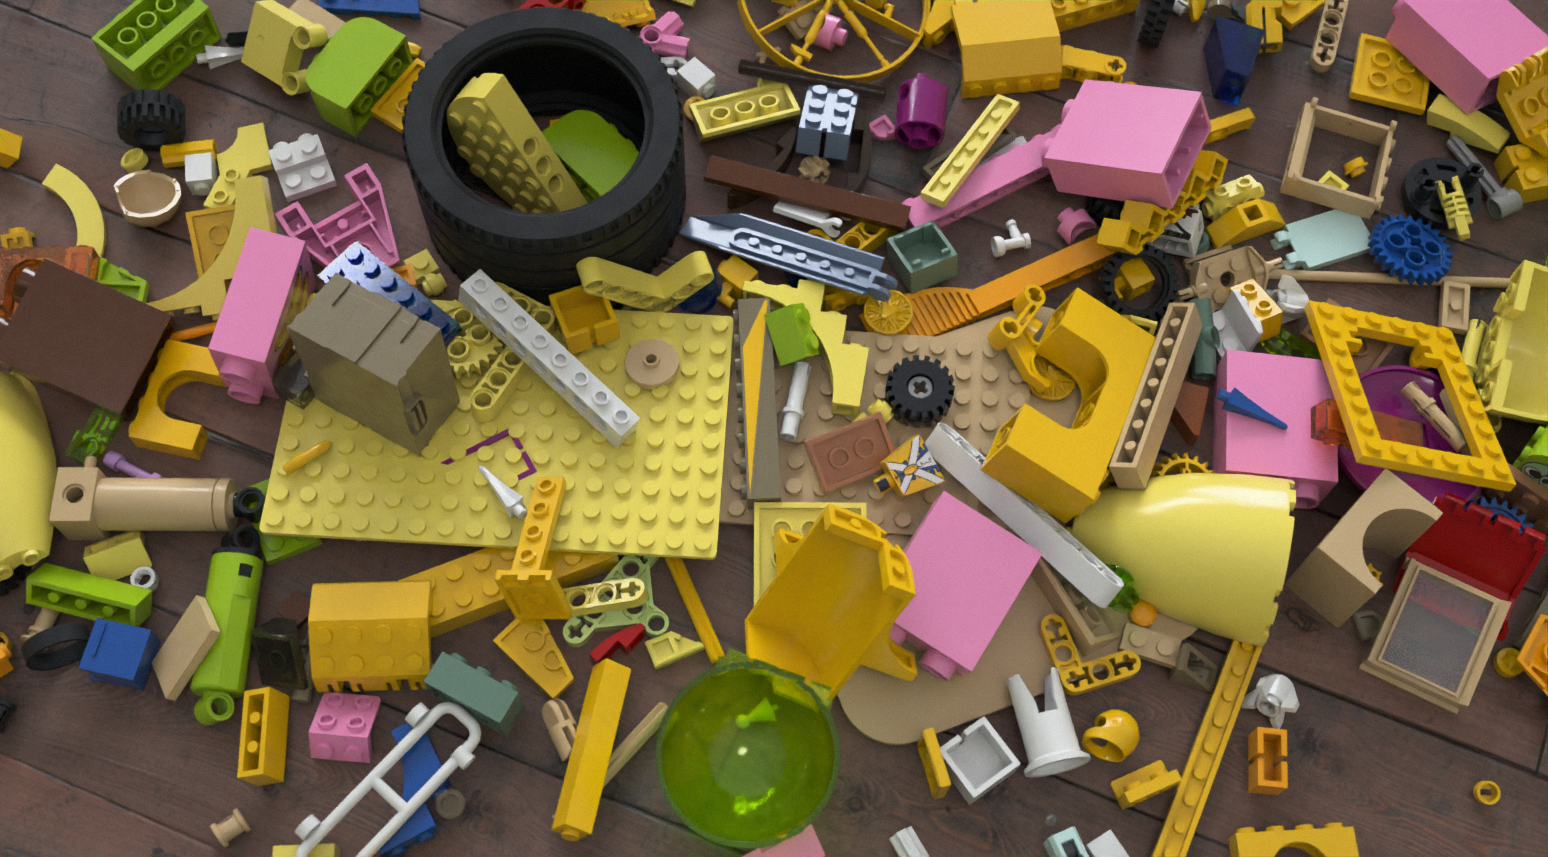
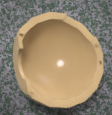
(148, 197)

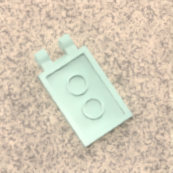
(1323, 240)

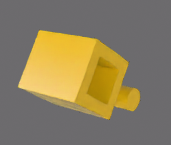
(733, 275)
(1133, 279)

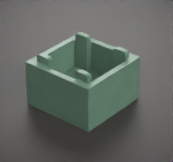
(922, 256)

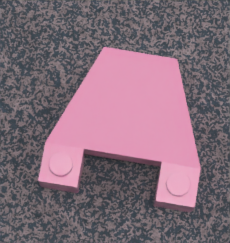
(361, 221)

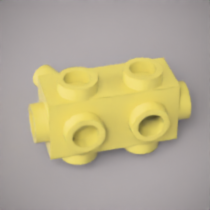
(1229, 195)

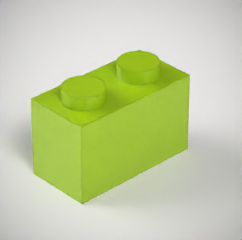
(792, 334)

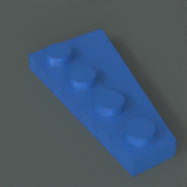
(394, 8)

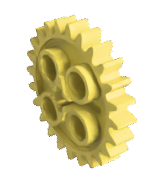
(474, 352)

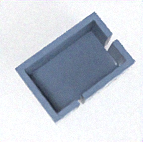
(827, 112)

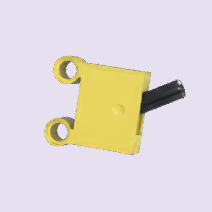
(277, 44)

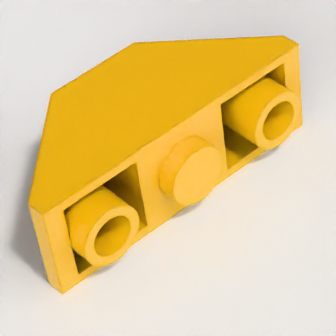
(1245, 223)

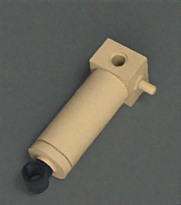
(91, 505)

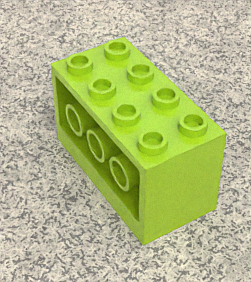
(156, 40)

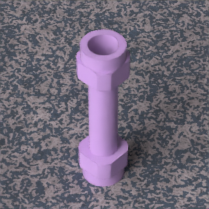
(118, 462)

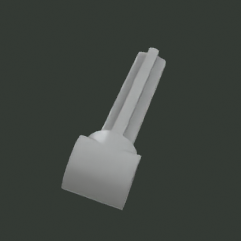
(1501, 200)

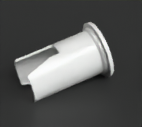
(1046, 735)

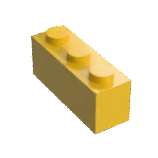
(263, 736)

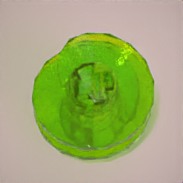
(1127, 595)

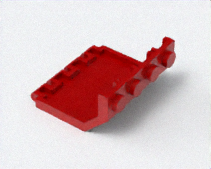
(1478, 550)

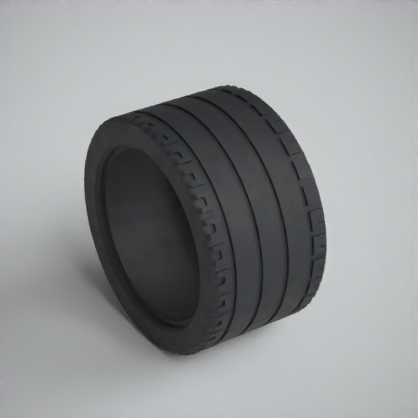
(555, 65)

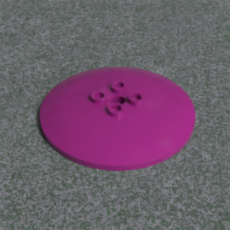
(1383, 395)

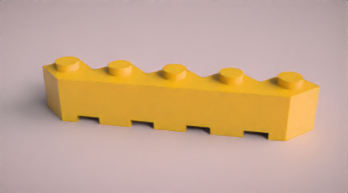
(1146, 221)

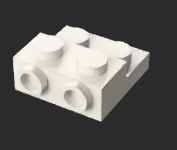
(302, 167)

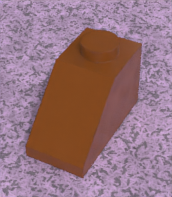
(1189, 411)

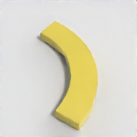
(83, 204)

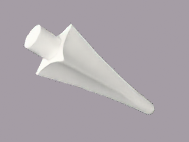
(218, 56)
(509, 498)

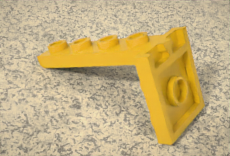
(527, 586)

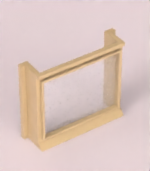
(1436, 637)

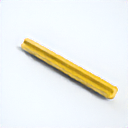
(695, 609)

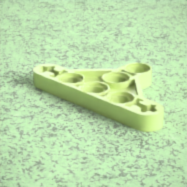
(620, 618)

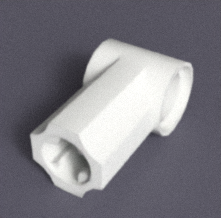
(907, 844)

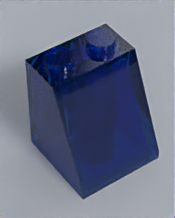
(1230, 57)

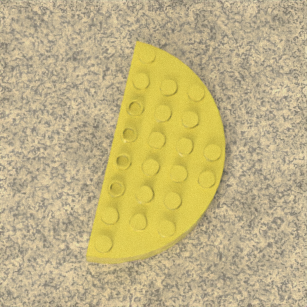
(509, 148)

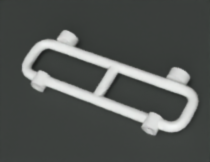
(421, 720)

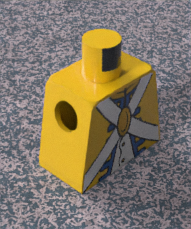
(908, 469)

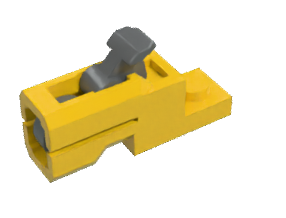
(1262, 15)

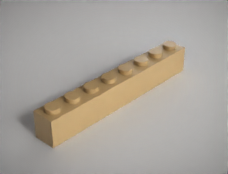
(1156, 396)

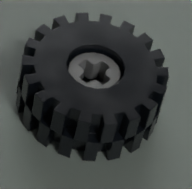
(919, 407)

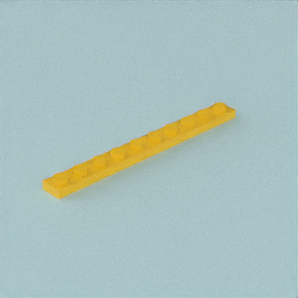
(1207, 750)

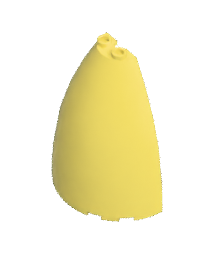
(1515, 349)
(25, 475)
(1199, 547)

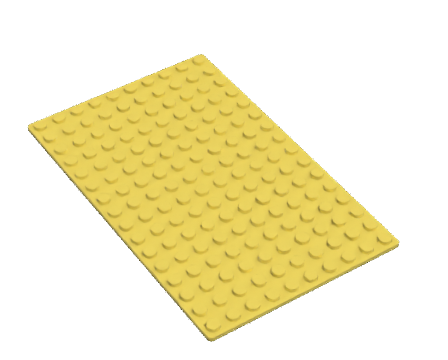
(638, 499)

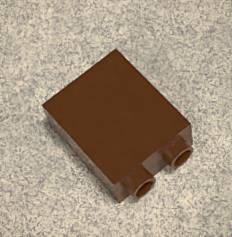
(82, 338)

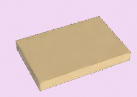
(185, 648)

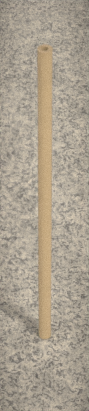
(1382, 278)

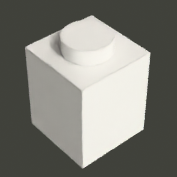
(696, 79)
(200, 173)

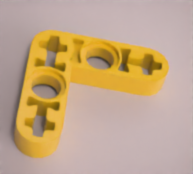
(1075, 666)

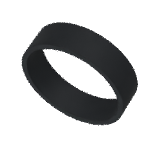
(51, 637)

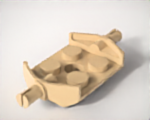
(1240, 264)

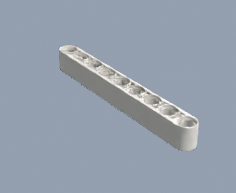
(1025, 518)

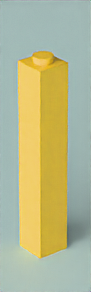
(591, 750)

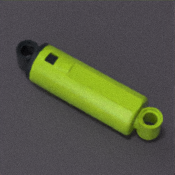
(233, 600)

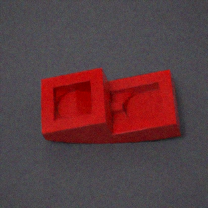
(624, 640)

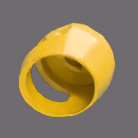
(1119, 730)

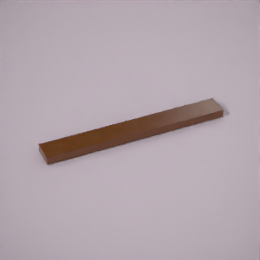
(807, 193)

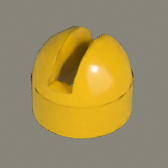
(1487, 799)

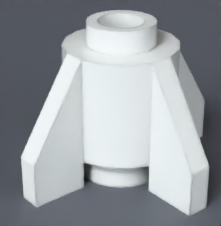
(1289, 298)
(1273, 698)

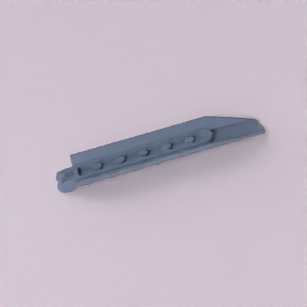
(793, 252)

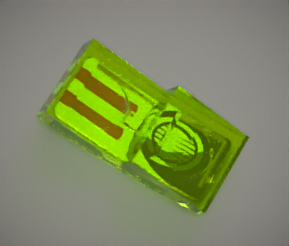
(94, 437)

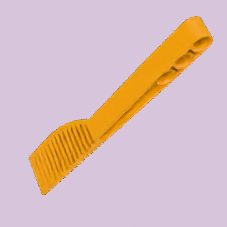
(946, 308)

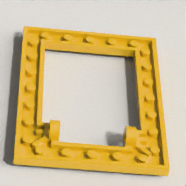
(1434, 347)

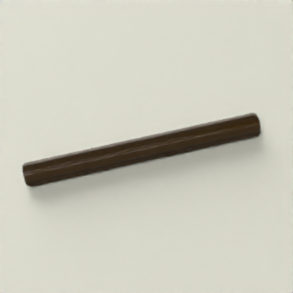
(805, 78)

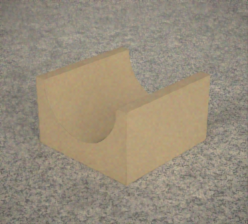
(1383, 518)

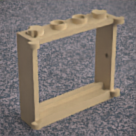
(1347, 125)

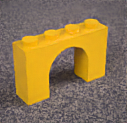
(154, 430)
(1321, 842)

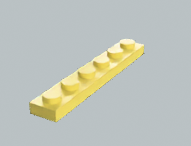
(970, 151)

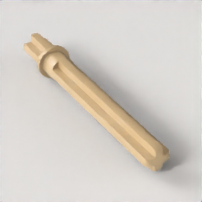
(634, 741)

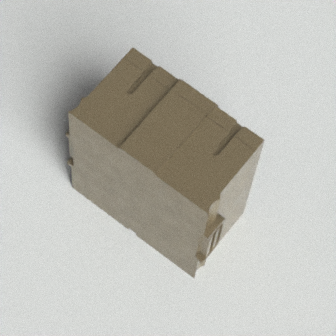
(375, 363)

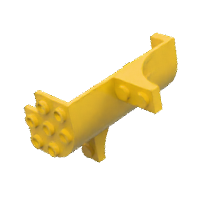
(833, 602)

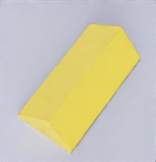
(744, 111)

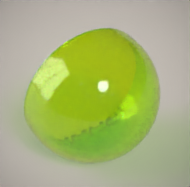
(748, 753)

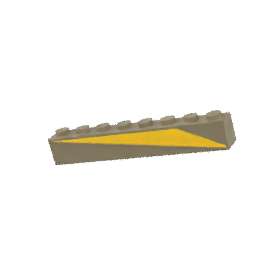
(759, 403)

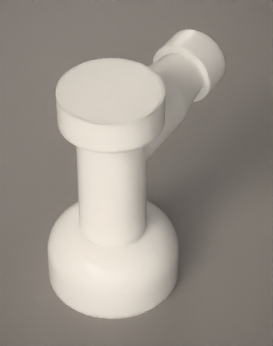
(1017, 240)

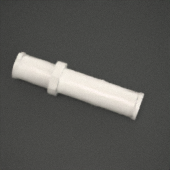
(793, 411)

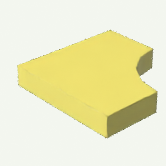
(248, 150)

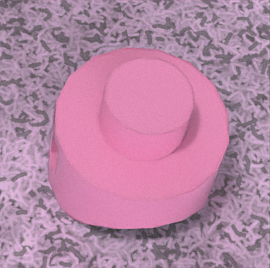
(831, 33)
(1074, 223)

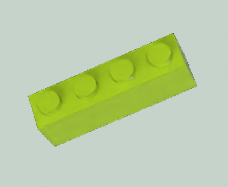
(88, 595)

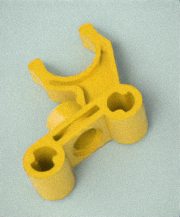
(1018, 333)

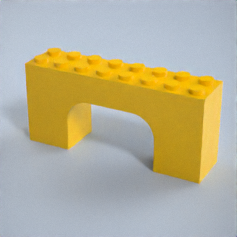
(1063, 465)

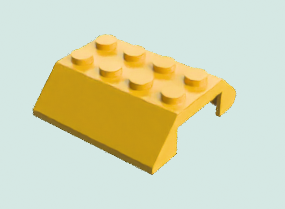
(1524, 99)
(370, 635)

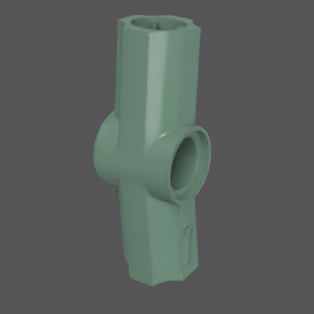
(1204, 355)

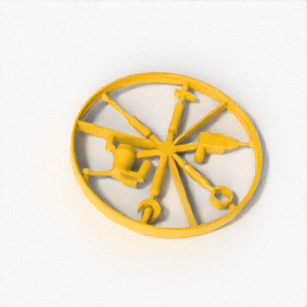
(867, 11)

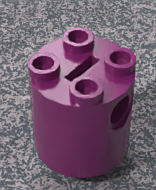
(921, 112)

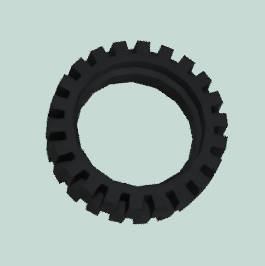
(1155, 22)
(1168, 277)

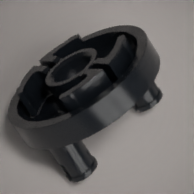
(1418, 192)

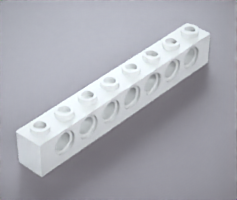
(548, 358)

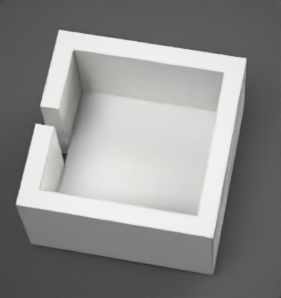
(979, 761)

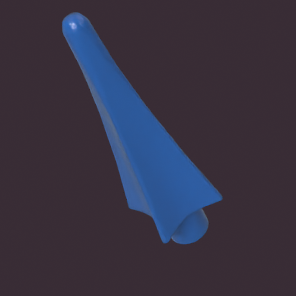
(1240, 404)

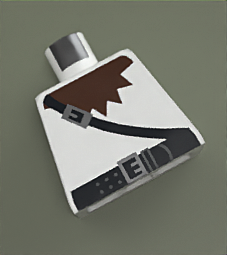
(1182, 236)

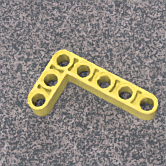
(643, 289)
(501, 370)

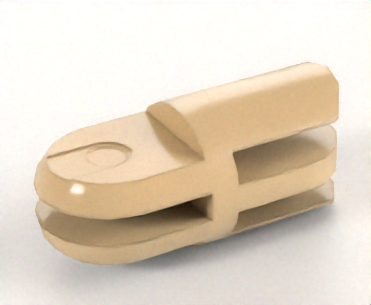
(560, 726)

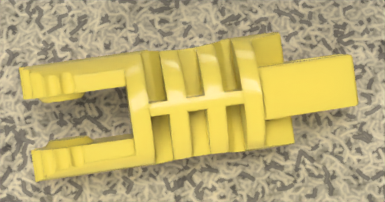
(1455, 208)

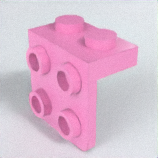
(344, 727)

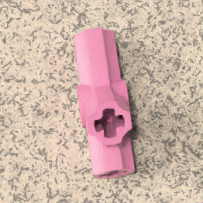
(664, 38)

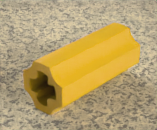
(174, 154)

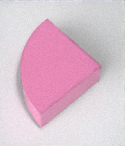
(882, 128)

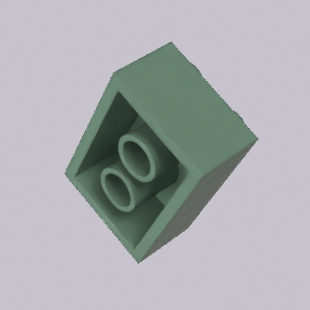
(487, 700)

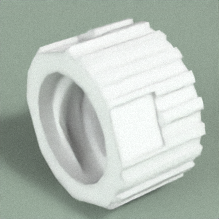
(136, 576)

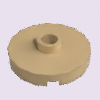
(651, 374)

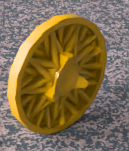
(888, 316)
(1061, 381)

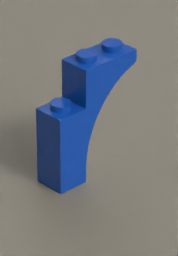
(418, 766)

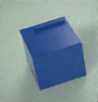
(120, 654)

